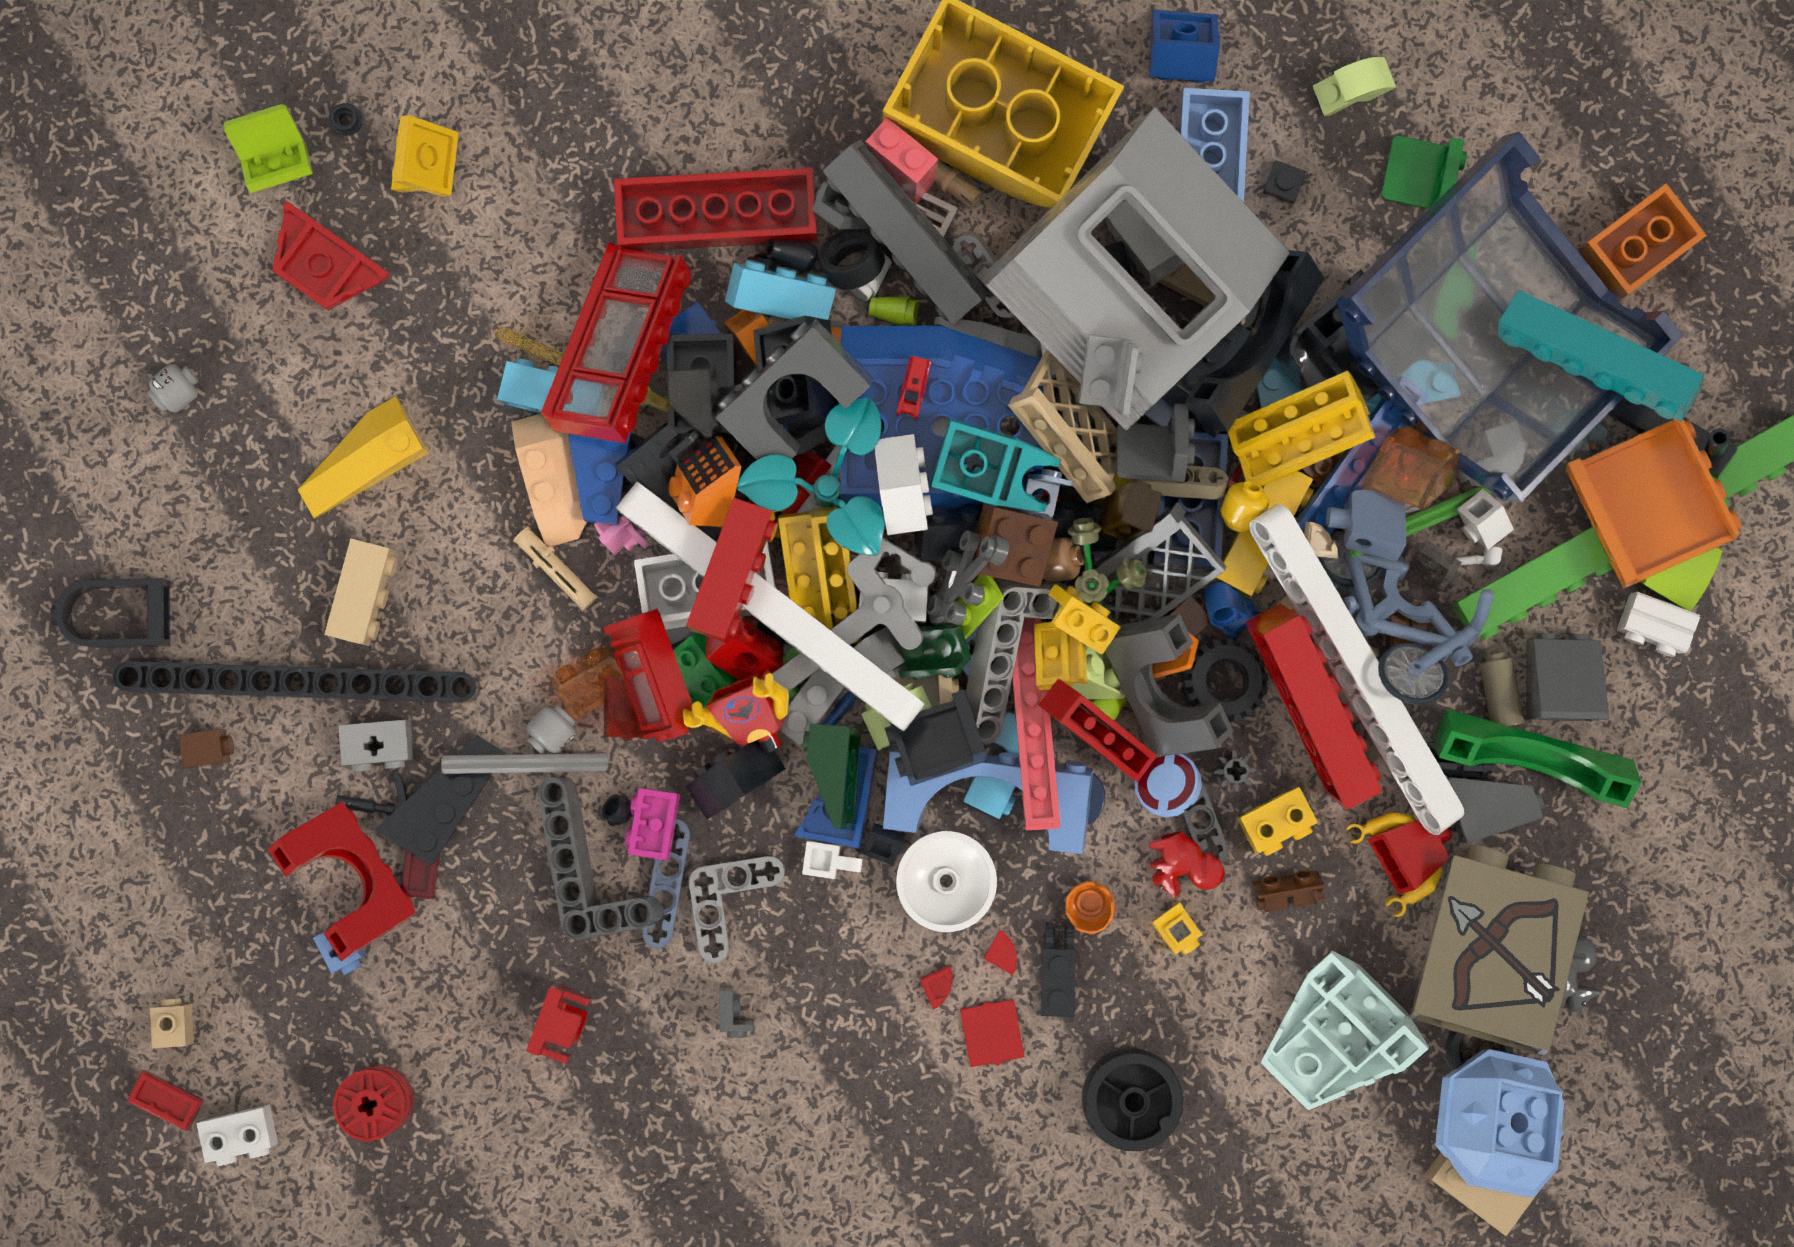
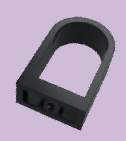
(157, 612)

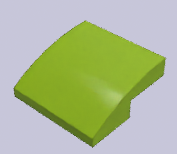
(1686, 581)

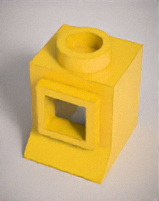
(1177, 929)

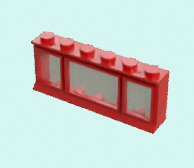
(616, 344)

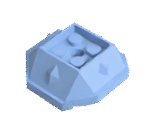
(1477, 1126)

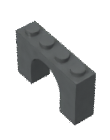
(810, 353)
(1166, 725)

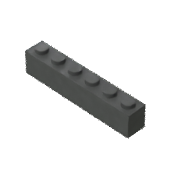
(905, 232)

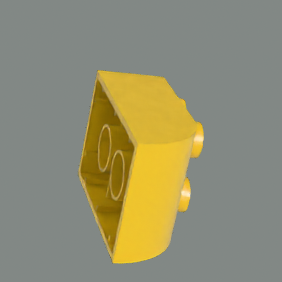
(1001, 104)

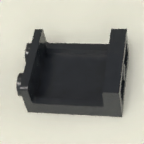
(938, 741)

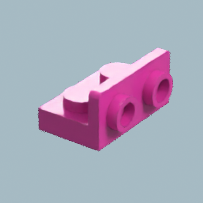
(652, 824)

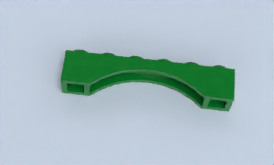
(1481, 741)

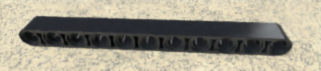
(281, 682)

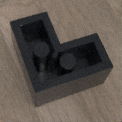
(733, 777)

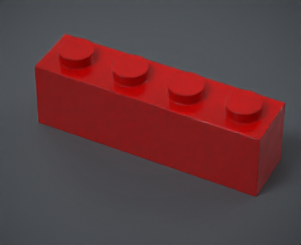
(731, 571)
(1097, 730)

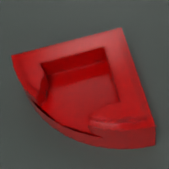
(1002, 953)
(937, 985)

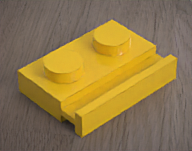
(1058, 657)

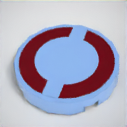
(1169, 785)

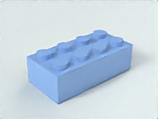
(1217, 129)

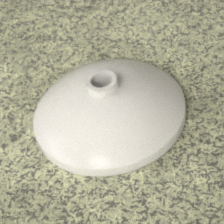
(952, 906)

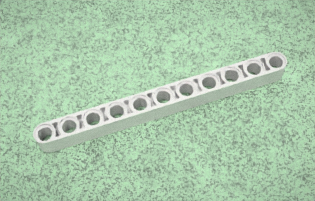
(777, 611)
(1356, 669)

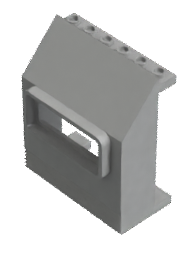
(1072, 287)

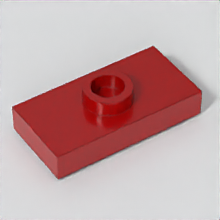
(165, 1100)

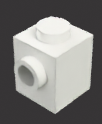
(1484, 520)

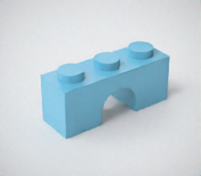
(991, 793)

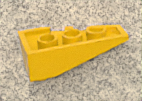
(369, 453)

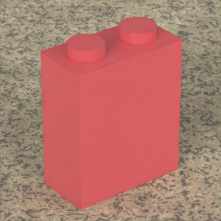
(904, 159)

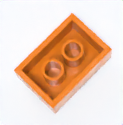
(1642, 242)

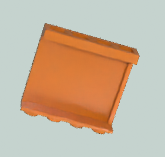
(1654, 501)

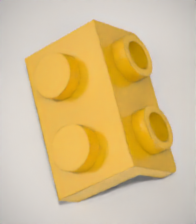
(1083, 621)

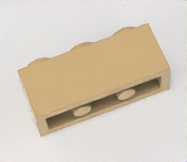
(361, 592)

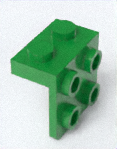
(1421, 170)
(698, 673)

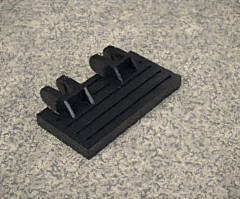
(655, 463)

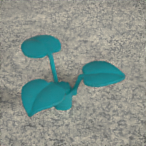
(854, 526)

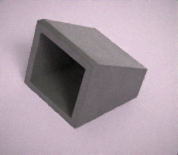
(1565, 679)

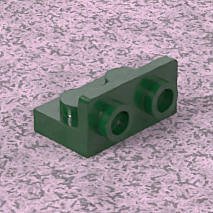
(940, 653)

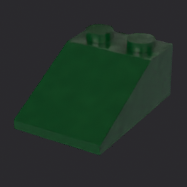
(834, 760)

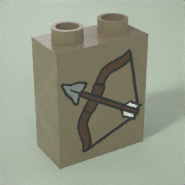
(1500, 951)

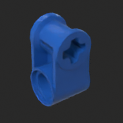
(1228, 609)

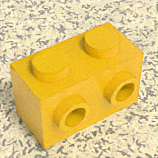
(1277, 821)

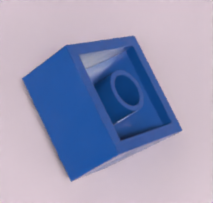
(1184, 46)

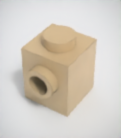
(171, 1024)

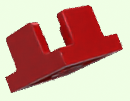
(559, 1023)

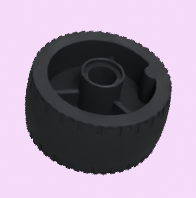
(1113, 1080)

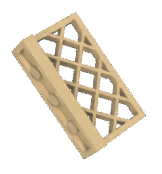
(1059, 435)

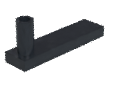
(1645, 418)

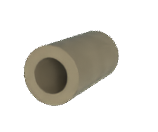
(1501, 690)

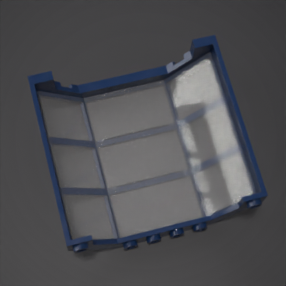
(1432, 314)

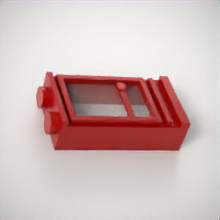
(651, 675)

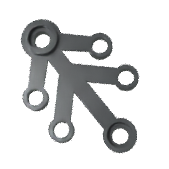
(943, 606)

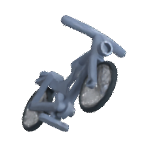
(1405, 669)

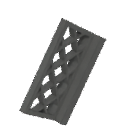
(1163, 529)

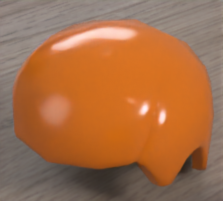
(1090, 907)

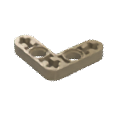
(1199, 482)

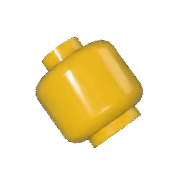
(1243, 504)

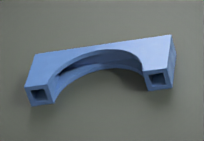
(1074, 782)

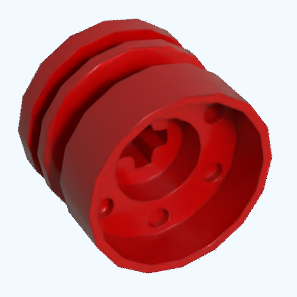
(376, 1083)

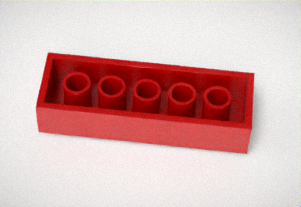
(715, 209)
(1314, 705)

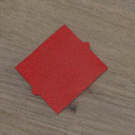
(992, 1033)

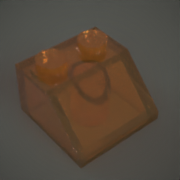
(1412, 468)

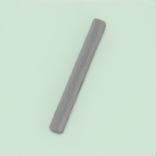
(524, 763)

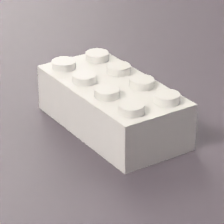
(673, 586)

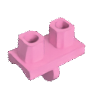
(624, 535)

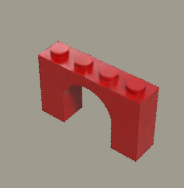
(340, 837)

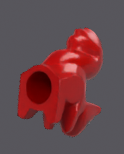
(1184, 856)

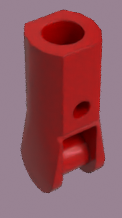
(916, 381)

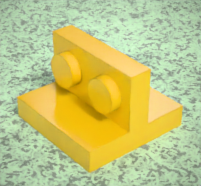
(424, 157)

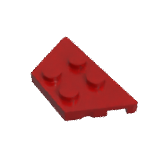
(321, 261)

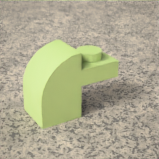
(1354, 84)

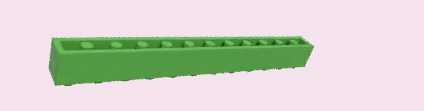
(1584, 554)

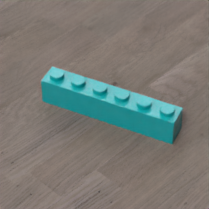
(1600, 356)

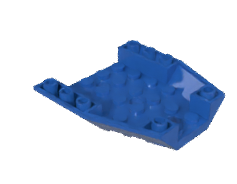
(965, 382)

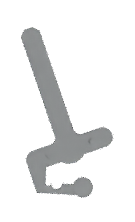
(881, 606)

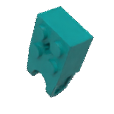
(1001, 467)

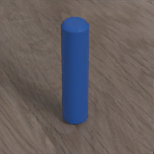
(840, 709)

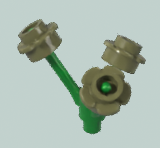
(1091, 584)

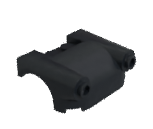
(1322, 350)

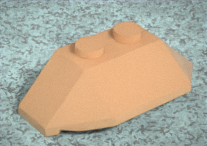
(549, 479)

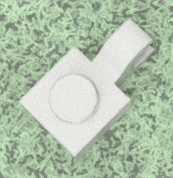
(824, 860)

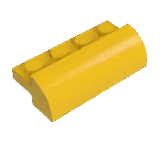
(1301, 429)
(817, 567)

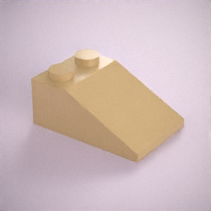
(1494, 1207)

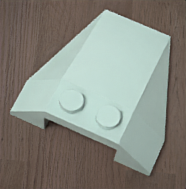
(1340, 1034)

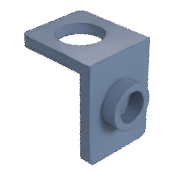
(1050, 482)

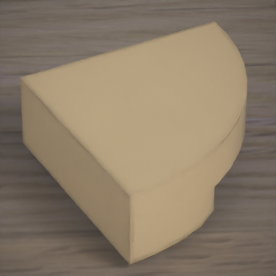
(1320, 540)

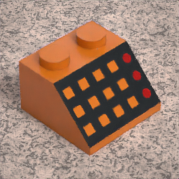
(706, 484)

